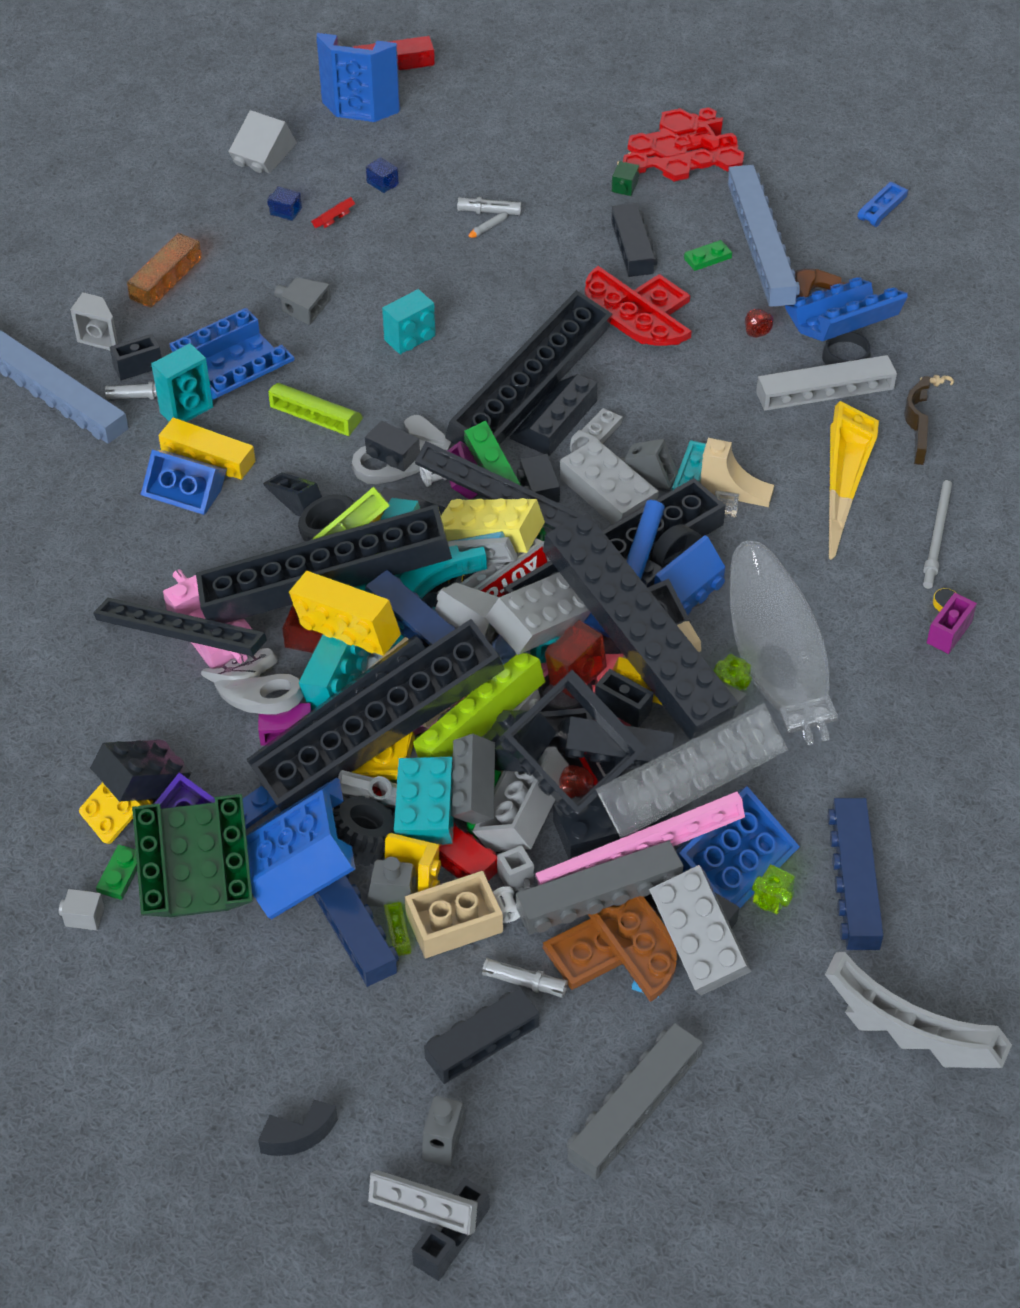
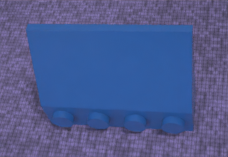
(739, 850)

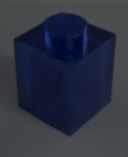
(382, 175)
(284, 203)

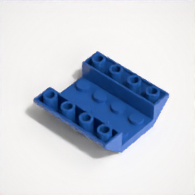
(357, 80)
(844, 309)
(235, 351)
(298, 852)

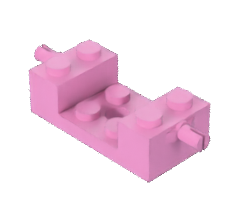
(184, 599)

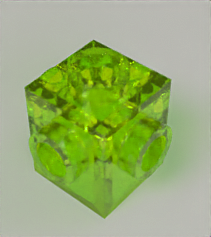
(734, 672)
(773, 889)

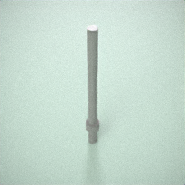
(932, 565)

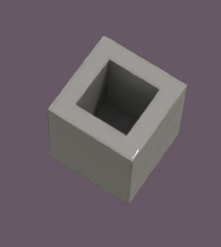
(514, 867)
(82, 909)

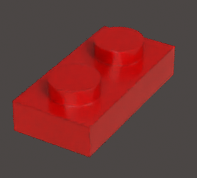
(340, 209)

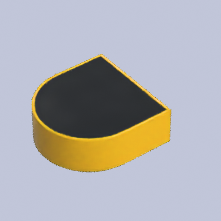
(941, 598)

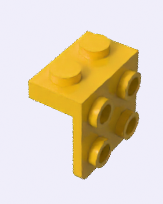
(107, 814)
(420, 854)

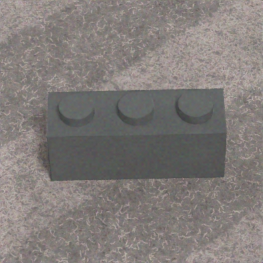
(473, 779)

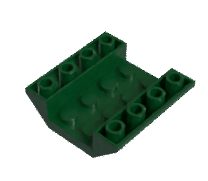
(192, 858)

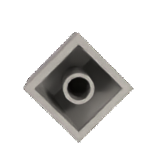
(261, 142)
(461, 603)

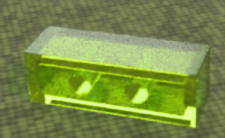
(397, 928)

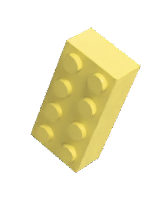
(516, 518)

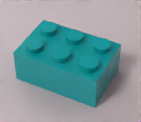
(182, 384)
(425, 799)

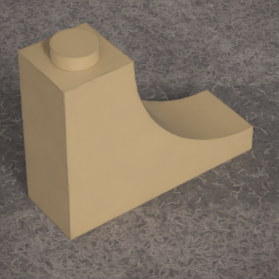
(724, 474)

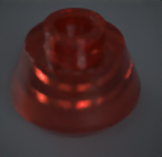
(758, 323)
(576, 781)

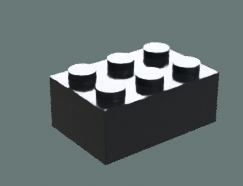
(137, 768)

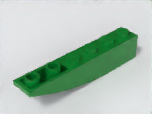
(490, 456)

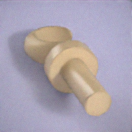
(936, 380)

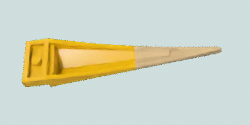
(850, 447)

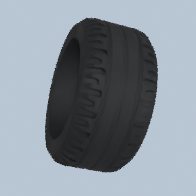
(321, 514)

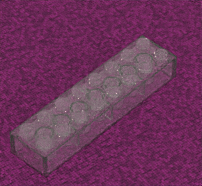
(691, 770)

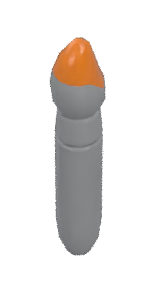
(477, 231)

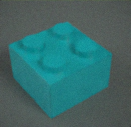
(409, 321)

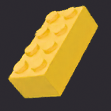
(345, 613)

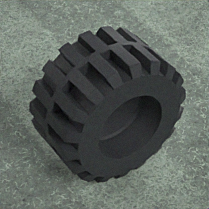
(364, 827)

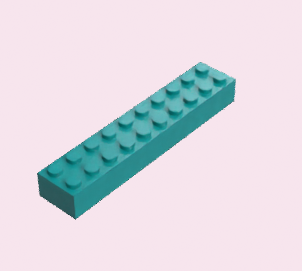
(334, 661)

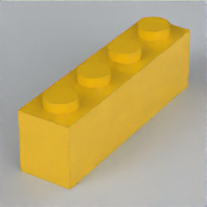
(207, 447)

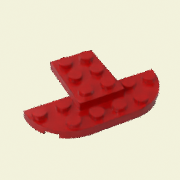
(643, 311)

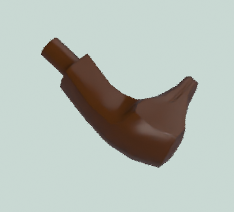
(815, 278)

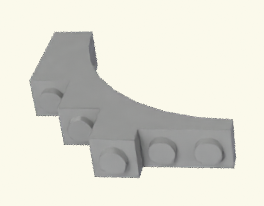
(877, 1009)

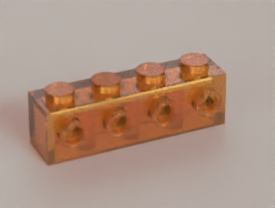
(164, 270)

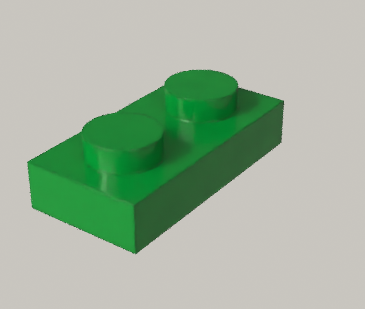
(707, 255)
(118, 873)

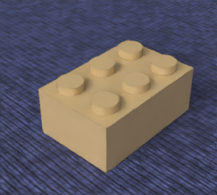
(454, 914)

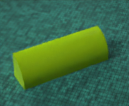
(314, 409)

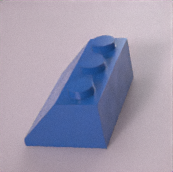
(182, 481)
(694, 573)

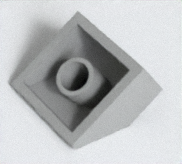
(93, 322)

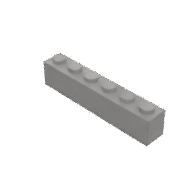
(826, 382)

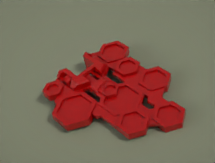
(682, 133)

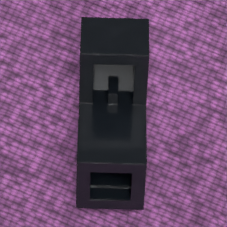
(287, 1138)

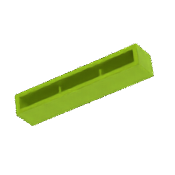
(358, 514)
(482, 706)

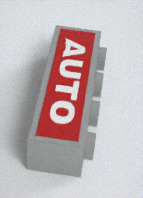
(502, 574)

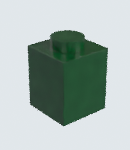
(625, 178)

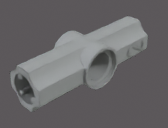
(356, 784)

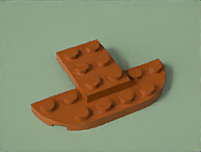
(613, 937)

